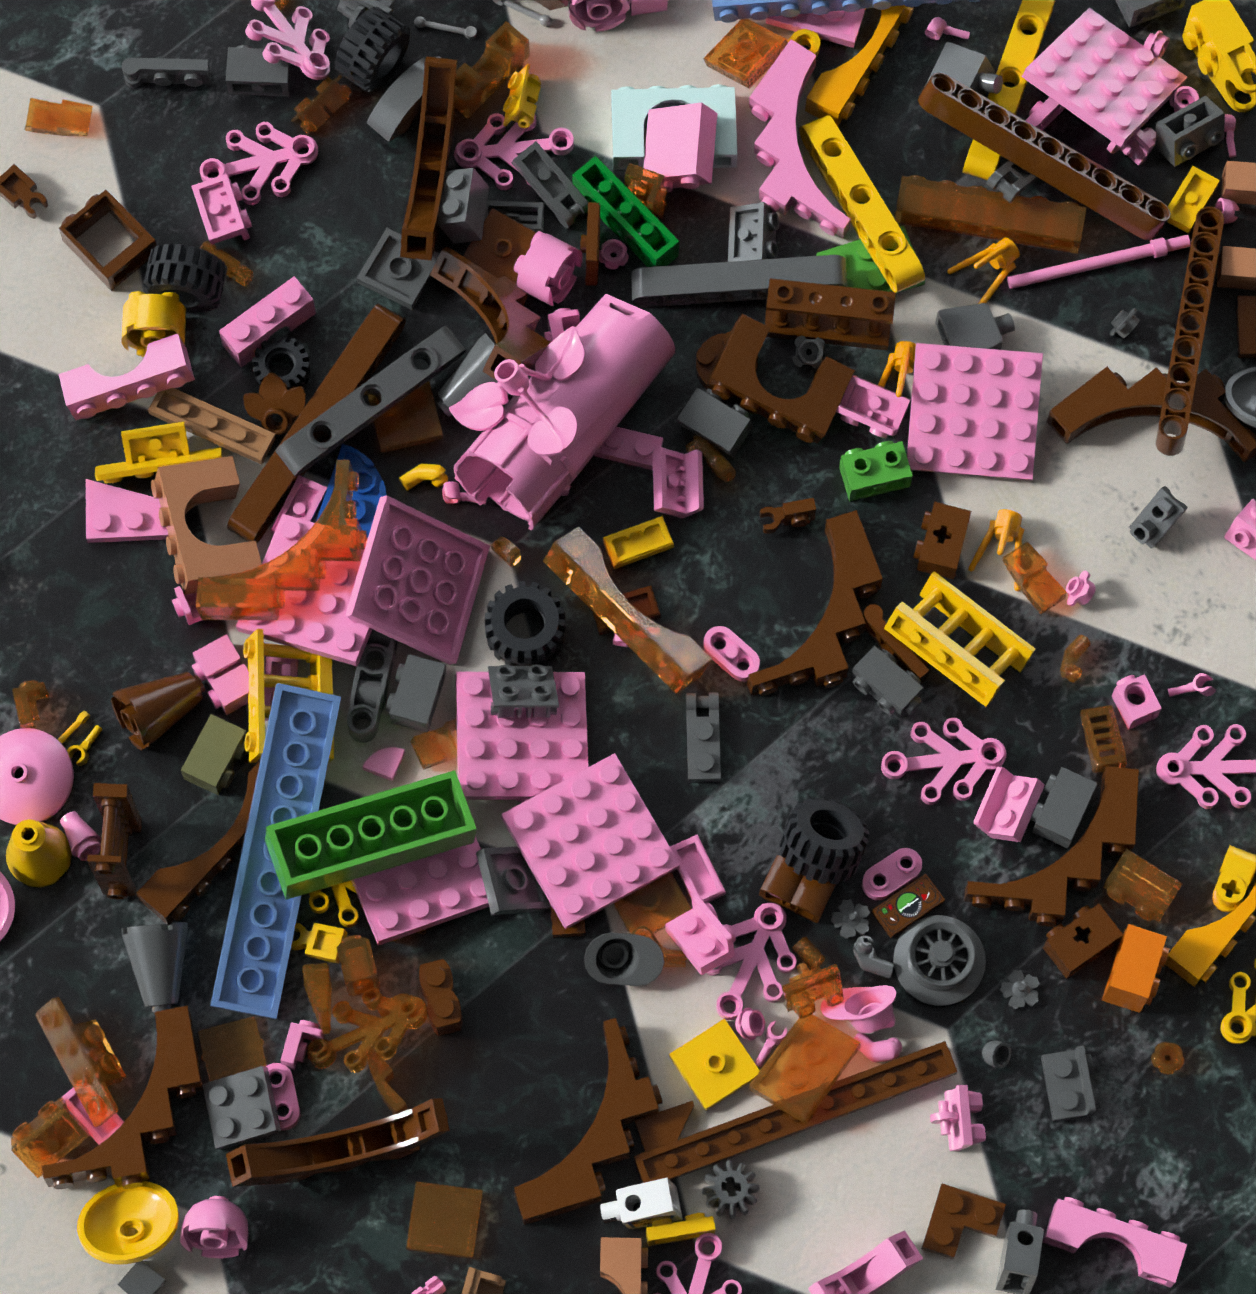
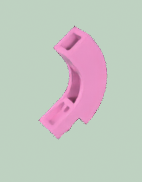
(872, 1270)

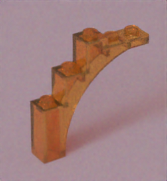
(261, 590)

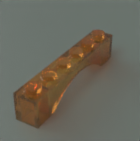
(669, 654)

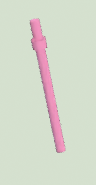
(1156, 248)

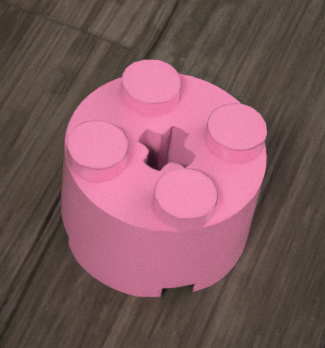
(548, 268)

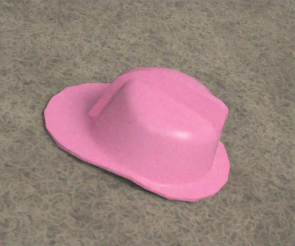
(865, 1008)

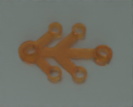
(404, 1016)

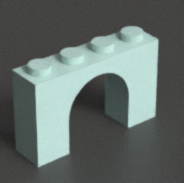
(631, 111)

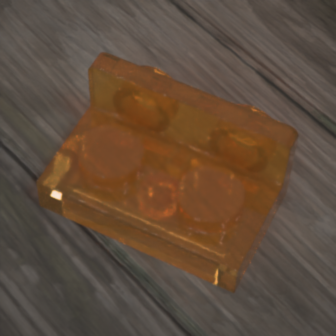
(647, 187)
(48, 1136)

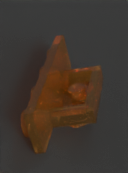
(85, 1059)

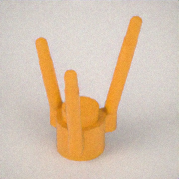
(999, 256)
(903, 360)
(1006, 529)

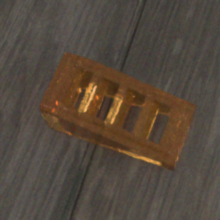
(1099, 763)
(319, 991)

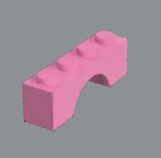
(162, 368)
(1156, 1254)

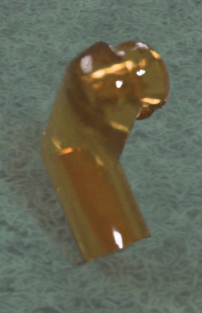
(1070, 657)

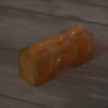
(502, 57)

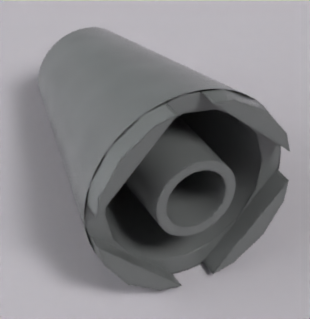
(467, 375)
(157, 961)

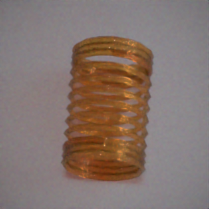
(813, 963)

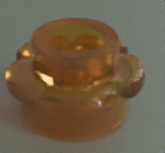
(1171, 1049)

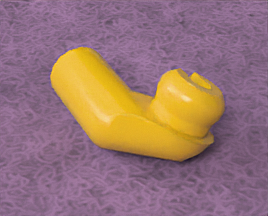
(422, 472)

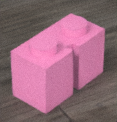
(224, 673)

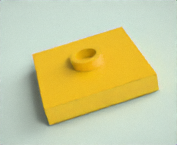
(714, 1064)

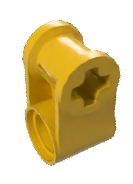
(1235, 875)

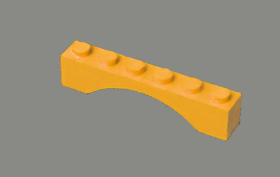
(838, 87)
(1201, 946)

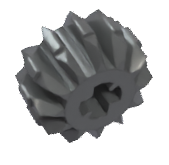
(739, 1182)

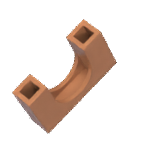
(1238, 264)
(181, 489)

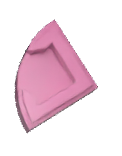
(385, 762)

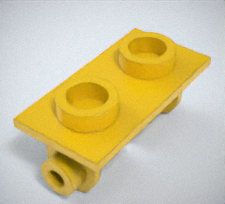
(522, 88)

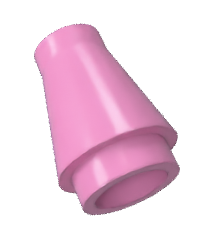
(80, 836)

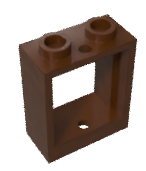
(128, 260)

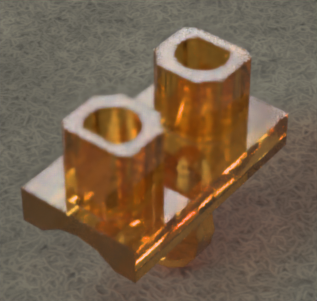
(812, 986)

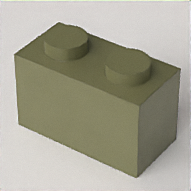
(215, 755)

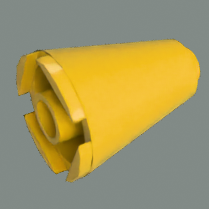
(38, 853)

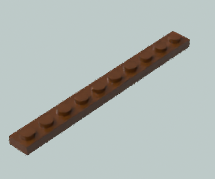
(775, 1124)

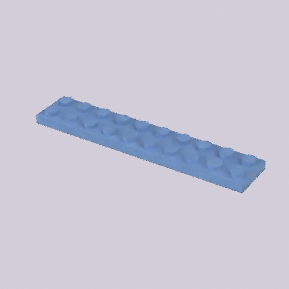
(259, 915)

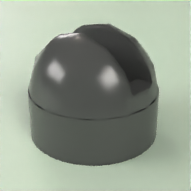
(996, 1054)

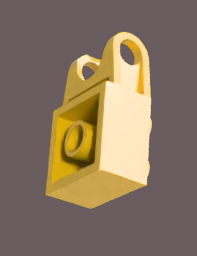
(1222, 49)

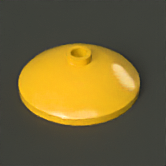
(128, 1223)

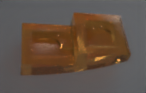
(58, 119)
(1033, 579)
(436, 745)
(382, 1075)

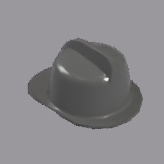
(624, 959)

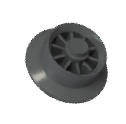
(939, 960)

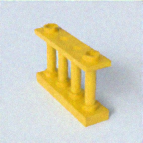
(947, 655)
(318, 680)

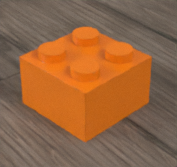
(1134, 969)

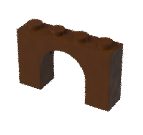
(737, 380)

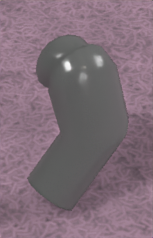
(868, 959)

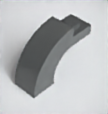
(399, 103)

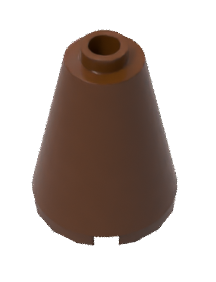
(156, 706)

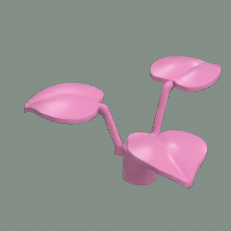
(555, 432)

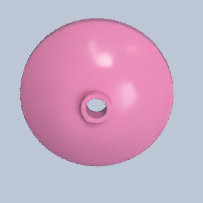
(45, 778)

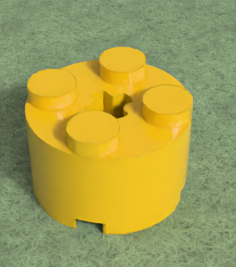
(151, 319)

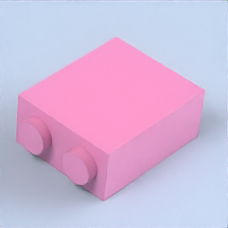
(681, 144)

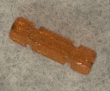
(234, 269)

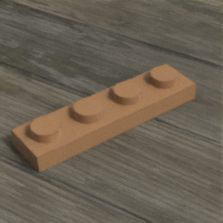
(213, 424)

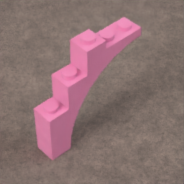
(789, 182)

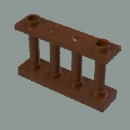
(829, 312)
(119, 822)

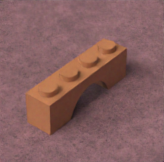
(622, 1263)

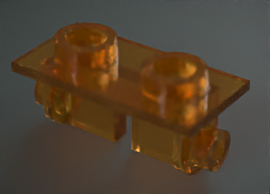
(312, 111)

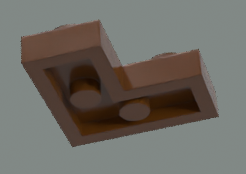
(960, 1210)

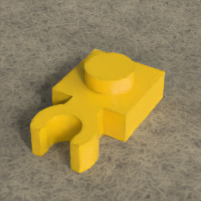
(320, 941)

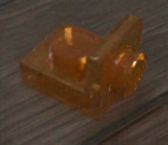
(28, 710)

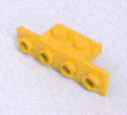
(153, 448)

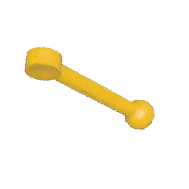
(81, 719)

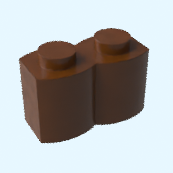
(795, 892)
(442, 1003)

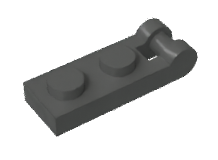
(166, 71)
(1011, 180)
(550, 184)
(703, 739)

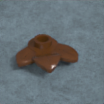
(275, 399)

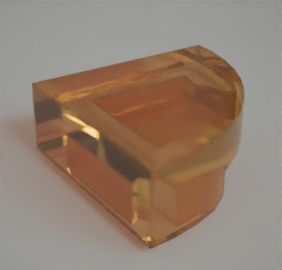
(507, 551)

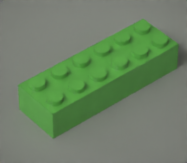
(370, 834)

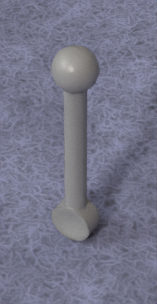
(545, 20)
(470, 32)

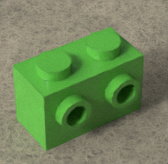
(875, 470)

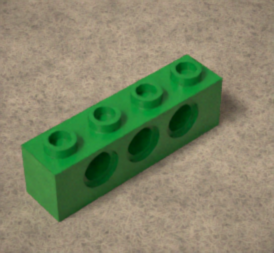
(626, 215)

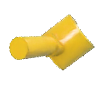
(84, 746)

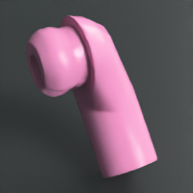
(881, 1050)

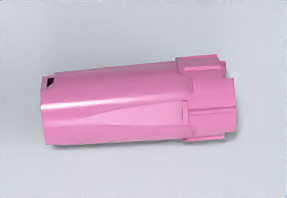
(622, 358)

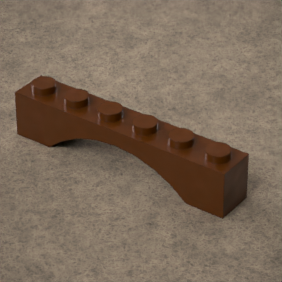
(175, 887)

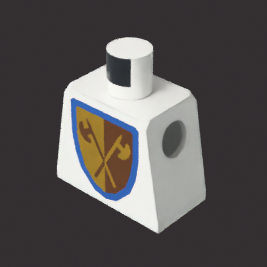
(657, 1198)

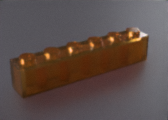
(988, 215)

